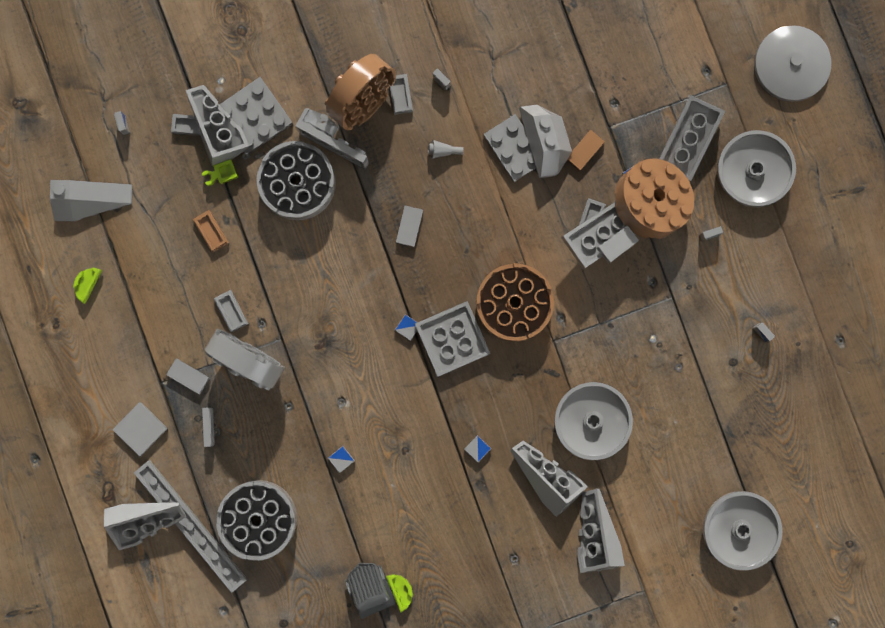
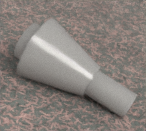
(440, 149)

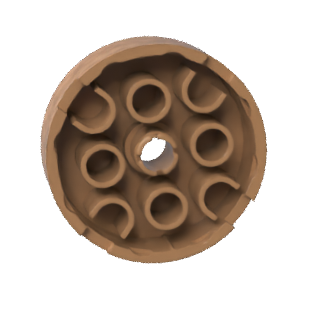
(360, 91)
(654, 198)
(495, 308)

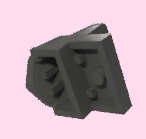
(369, 589)

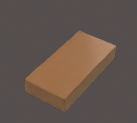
(585, 150)
(210, 231)

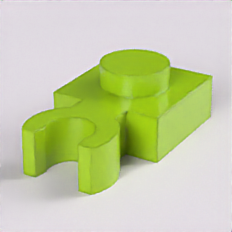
(223, 172)

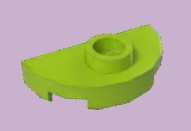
(85, 283)
(401, 590)

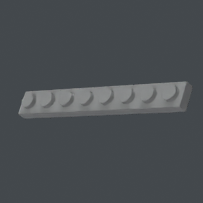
(192, 527)

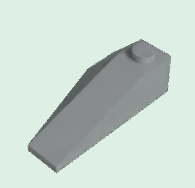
(81, 199)
(599, 542)

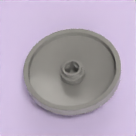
(792, 63)
(756, 168)
(593, 421)
(742, 530)

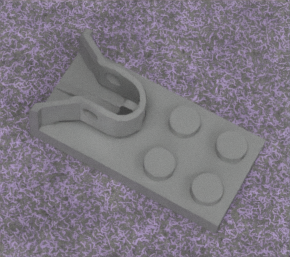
(311, 127)
(692, 135)
(591, 234)

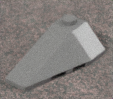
(219, 133)
(551, 483)
(133, 522)

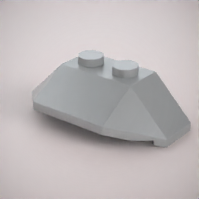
(546, 139)

